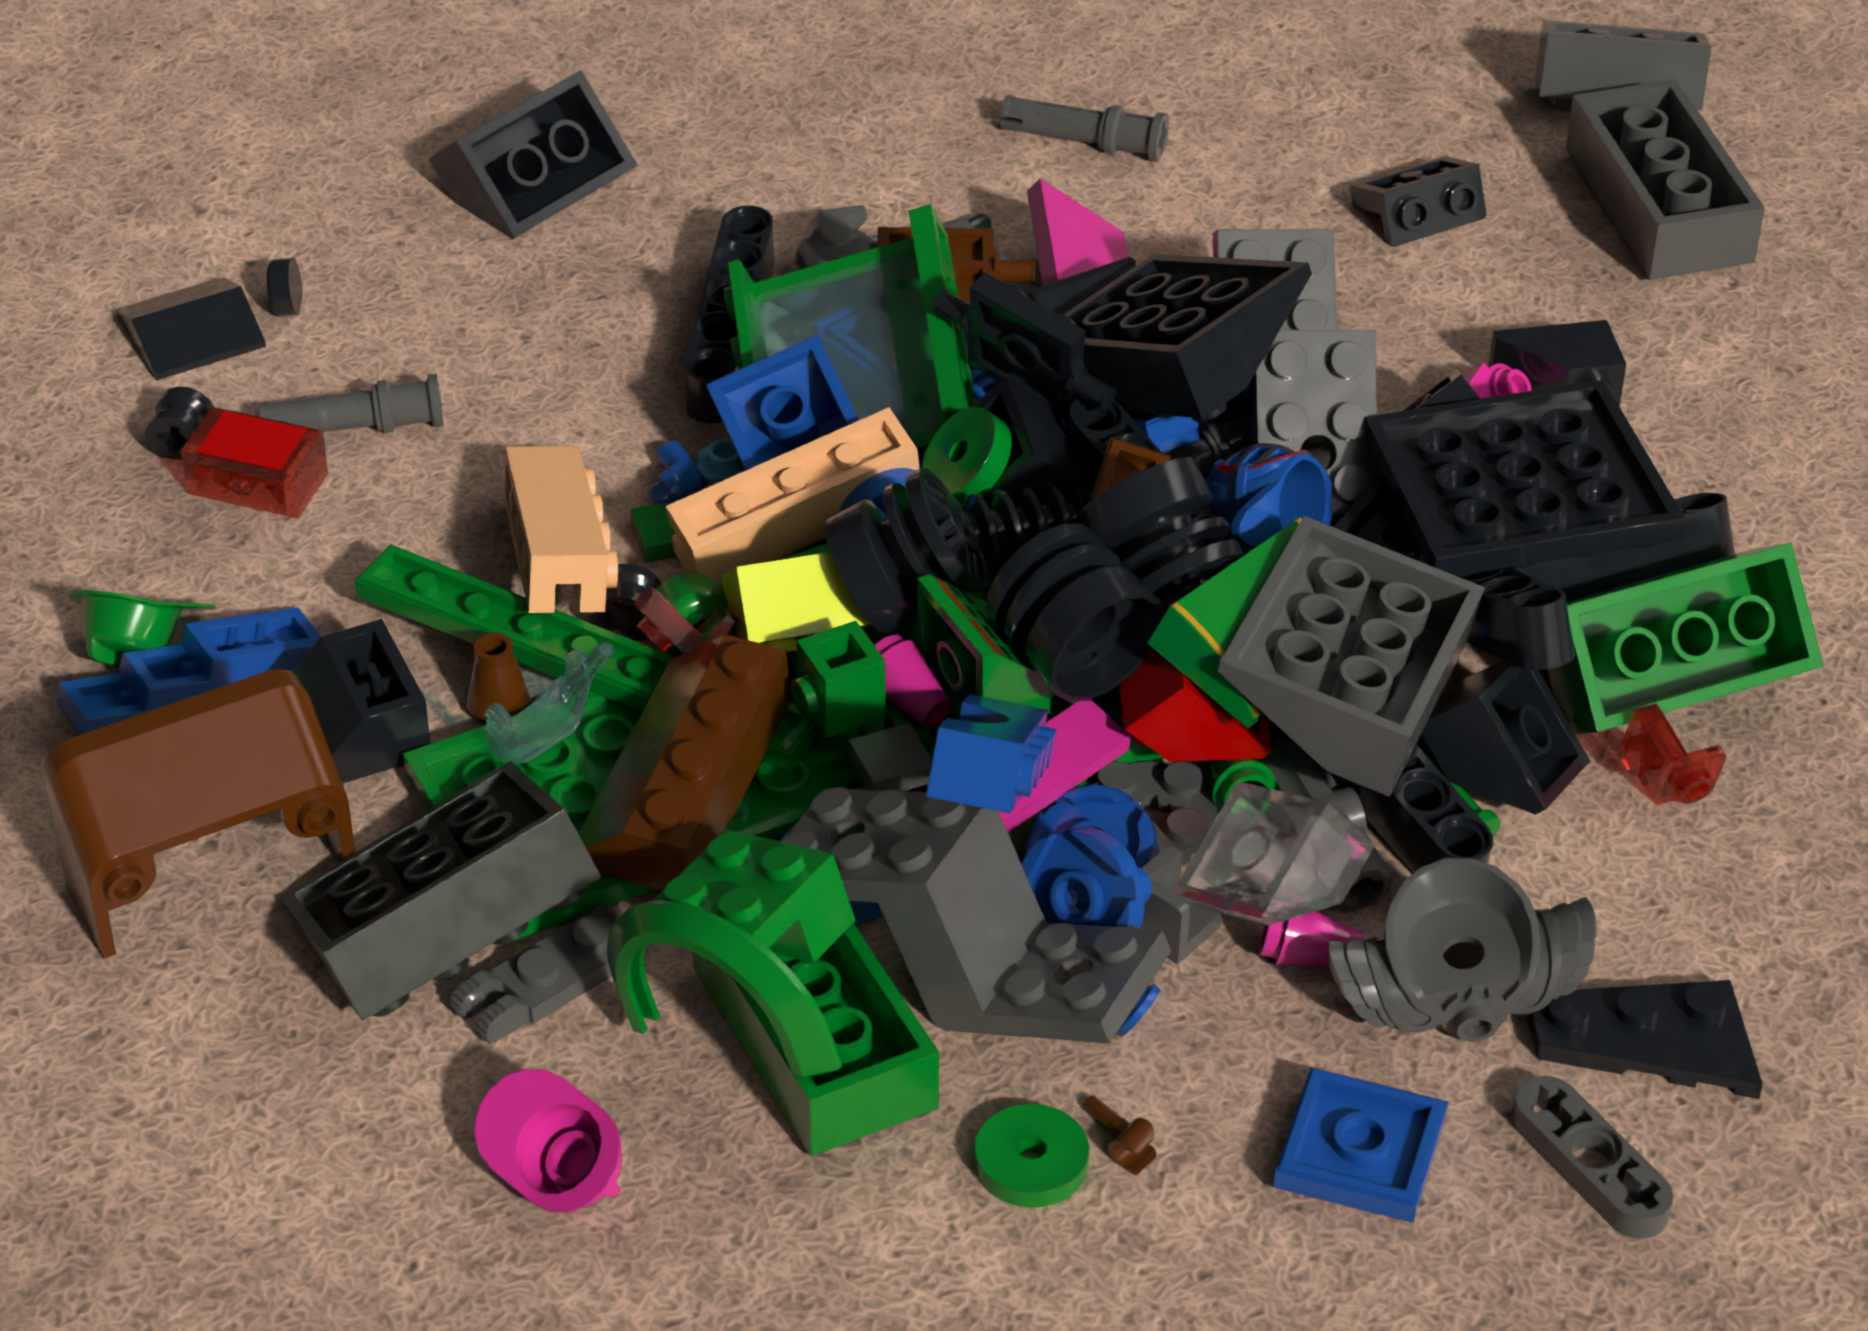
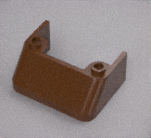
(186, 776)

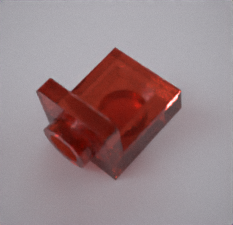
(668, 627)
(1662, 763)

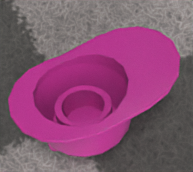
(549, 1141)

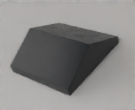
(192, 327)

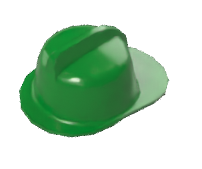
(127, 623)

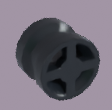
(175, 420)
(620, 613)

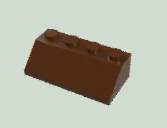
(688, 760)

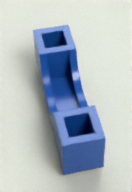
(991, 754)

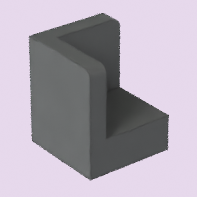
(1181, 922)

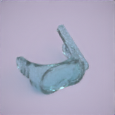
(551, 715)

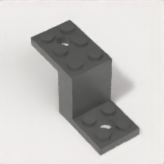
(1313, 375)
(973, 920)

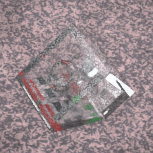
(1274, 857)

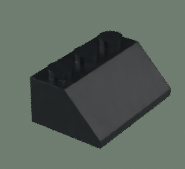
(535, 158)

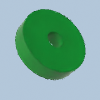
(969, 452)
(1026, 1180)

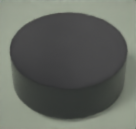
(284, 286)

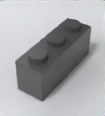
(1605, 57)

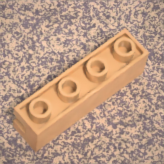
(785, 499)
(558, 527)

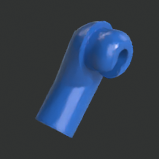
(679, 474)

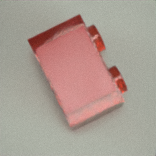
(255, 462)

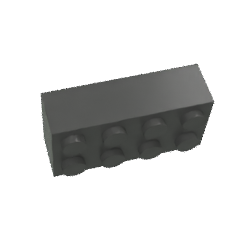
(1664, 179)

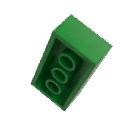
(1686, 638)
(883, 1049)

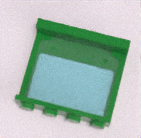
(872, 324)

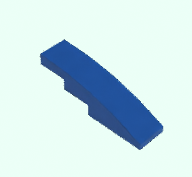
(207, 658)

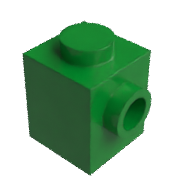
(839, 679)

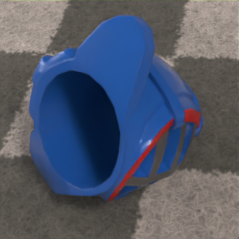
(1267, 490)

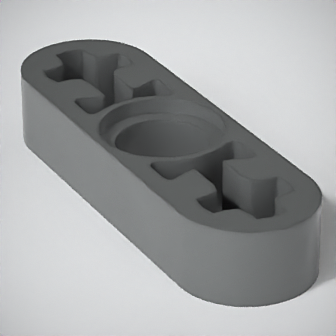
(1588, 1129)

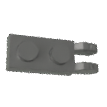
(538, 977)

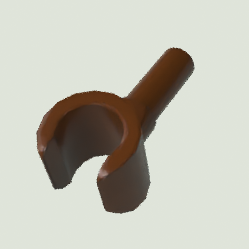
(1131, 1140)

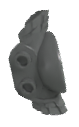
(1464, 953)

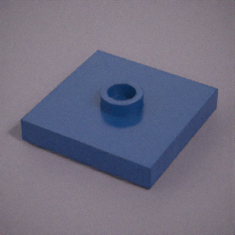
(1361, 1145)

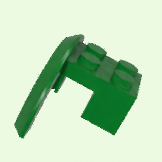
(738, 910)

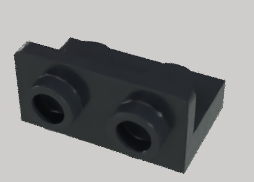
(1423, 198)

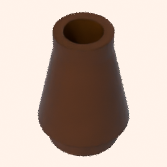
(496, 677)

